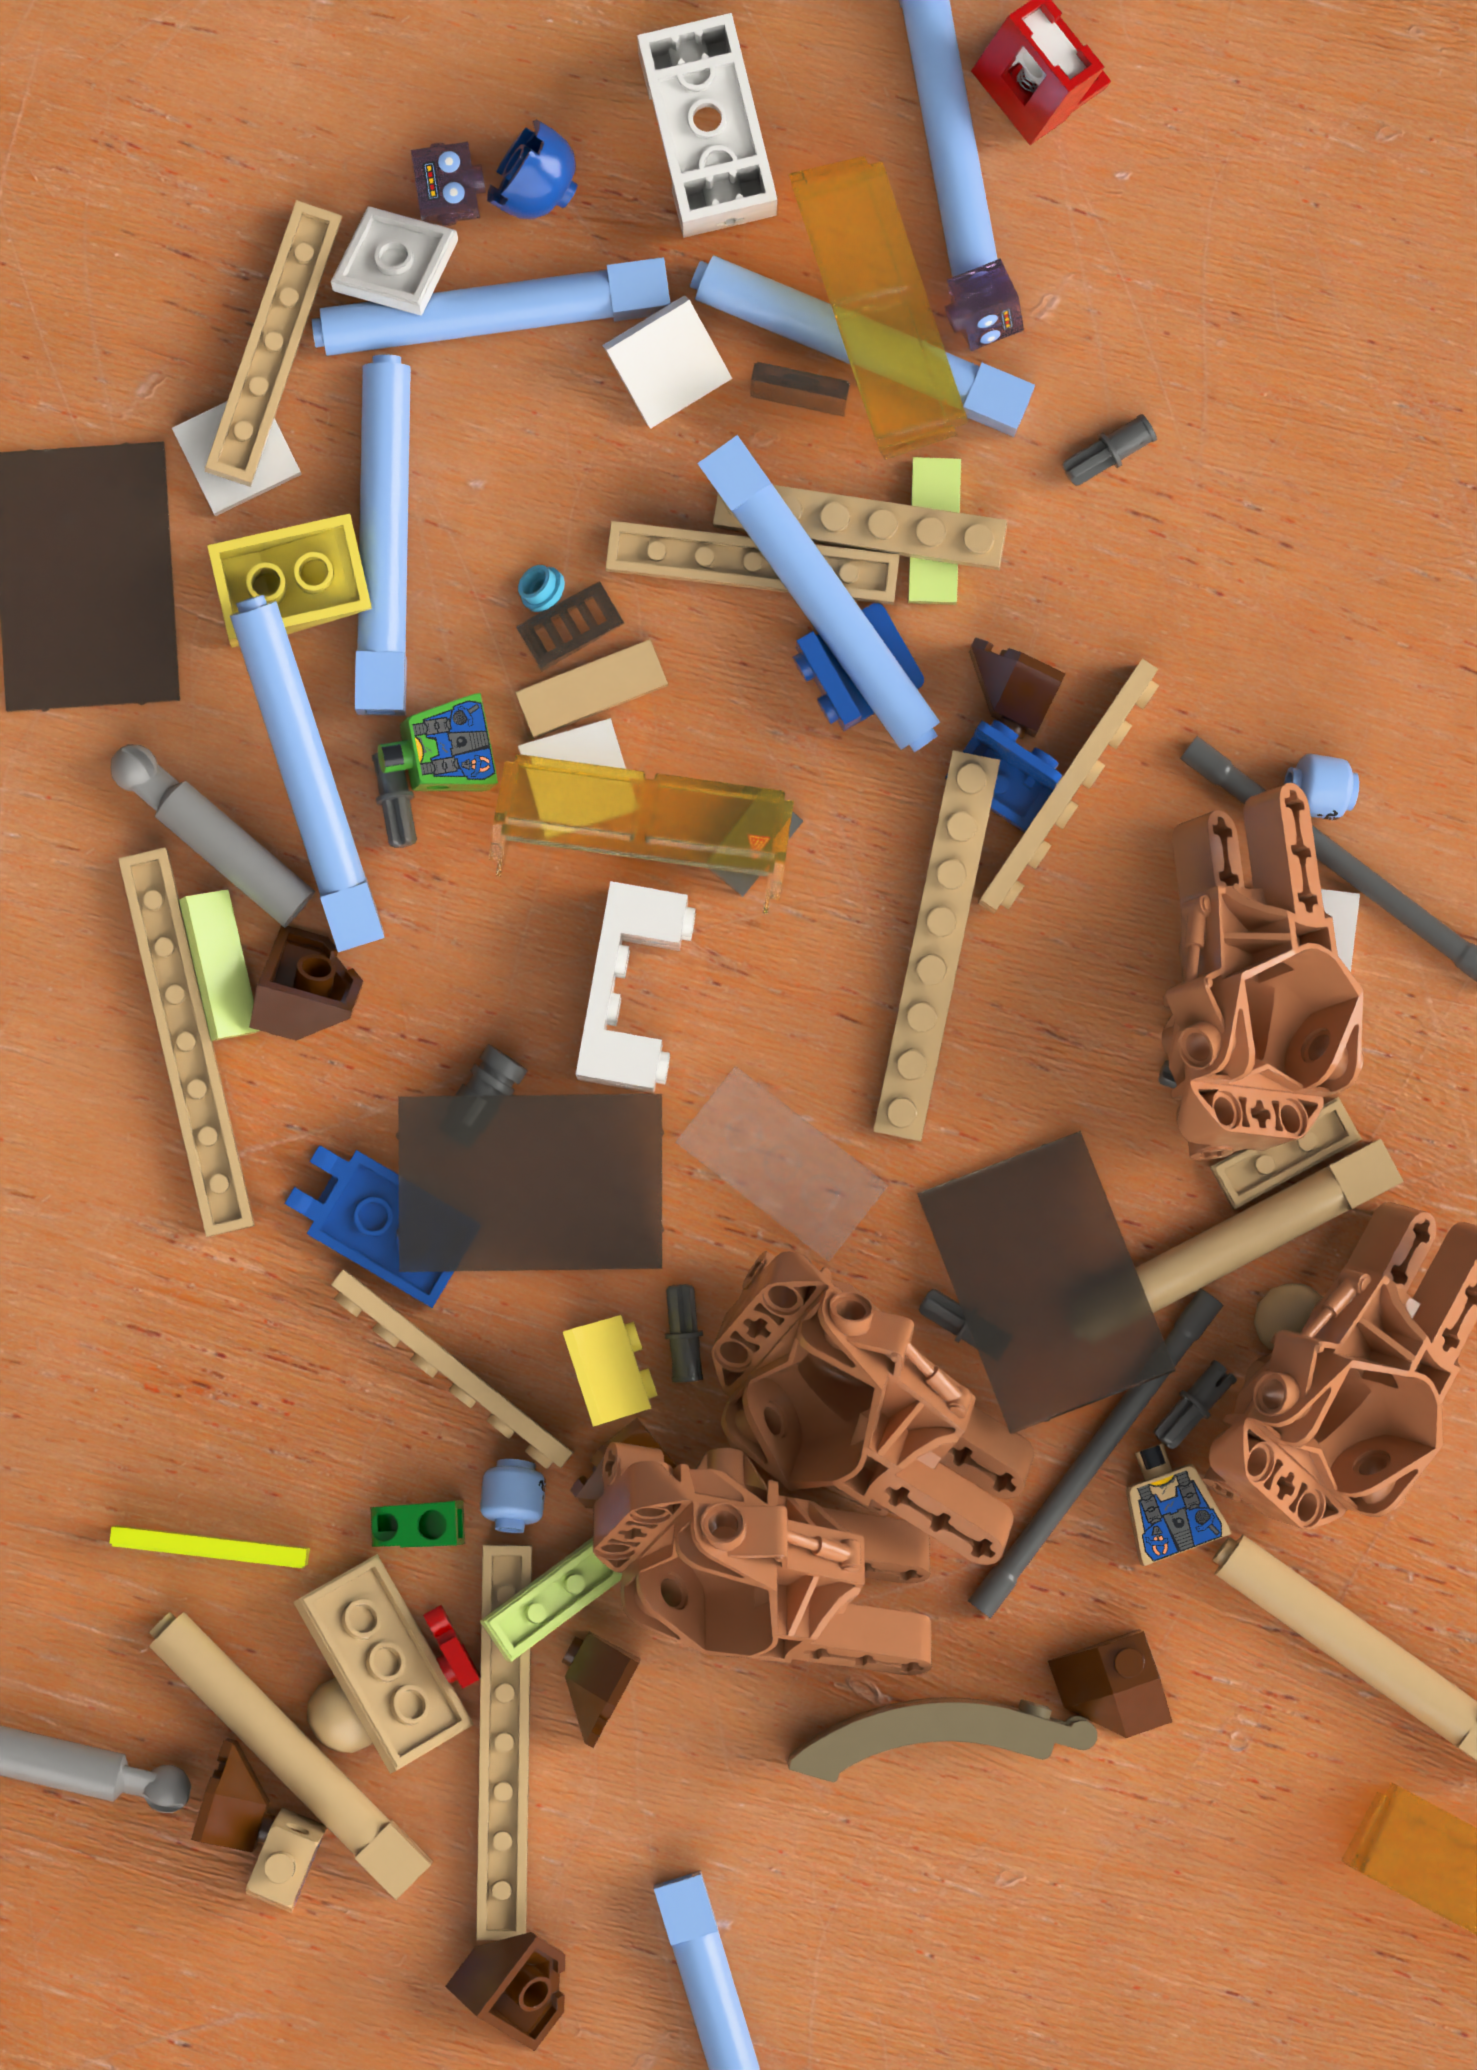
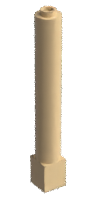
(1268, 1225)
(1350, 1641)
(327, 1792)

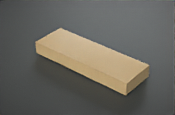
(591, 688)
(1256, 1172)

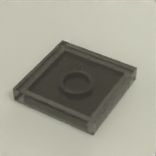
(799, 388)

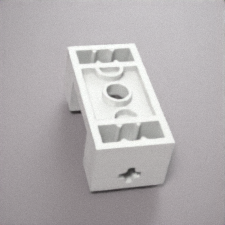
(717, 174)
(637, 917)

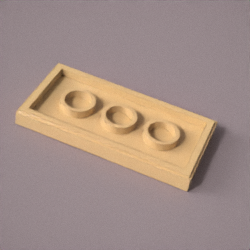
(383, 1663)

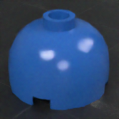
(535, 174)

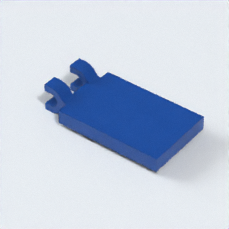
(361, 1219)

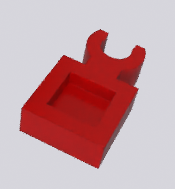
(455, 1661)

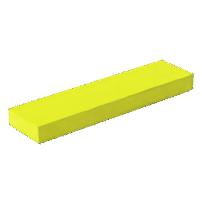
(209, 1546)

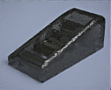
(545, 619)

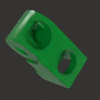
(418, 1525)

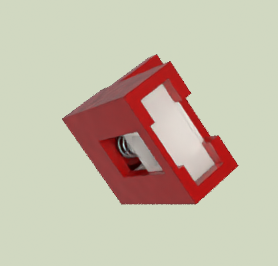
(1039, 70)

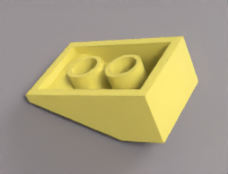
(304, 567)
(609, 1370)

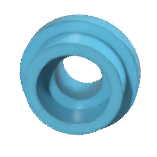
(541, 587)

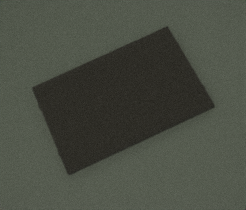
(87, 578)
(530, 1182)
(1046, 1282)

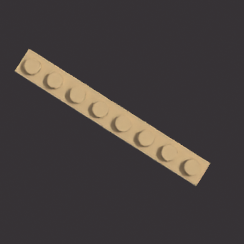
(936, 945)
(186, 1042)
(503, 1758)

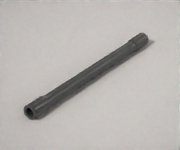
(1222, 772)
(1004, 1575)

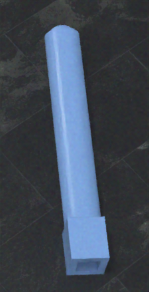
(949, 134)
(618, 293)
(985, 392)
(383, 537)
(820, 594)
(306, 773)
(705, 1973)

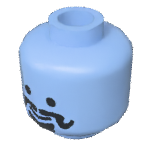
(1327, 785)
(513, 1495)

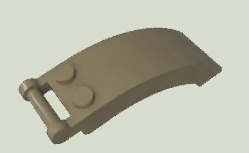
(1020, 1730)

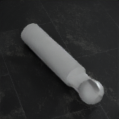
(212, 834)
(88, 1770)

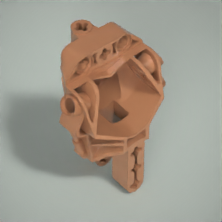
(1264, 998)
(1358, 1394)
(847, 1404)
(752, 1571)

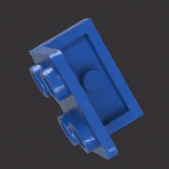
(840, 697)
(1022, 778)

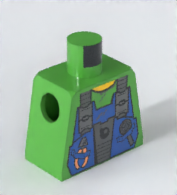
(444, 748)

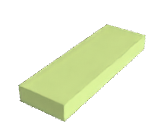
(934, 486)
(218, 963)
(549, 1601)

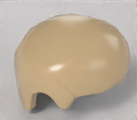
(1284, 1309)
(335, 1720)

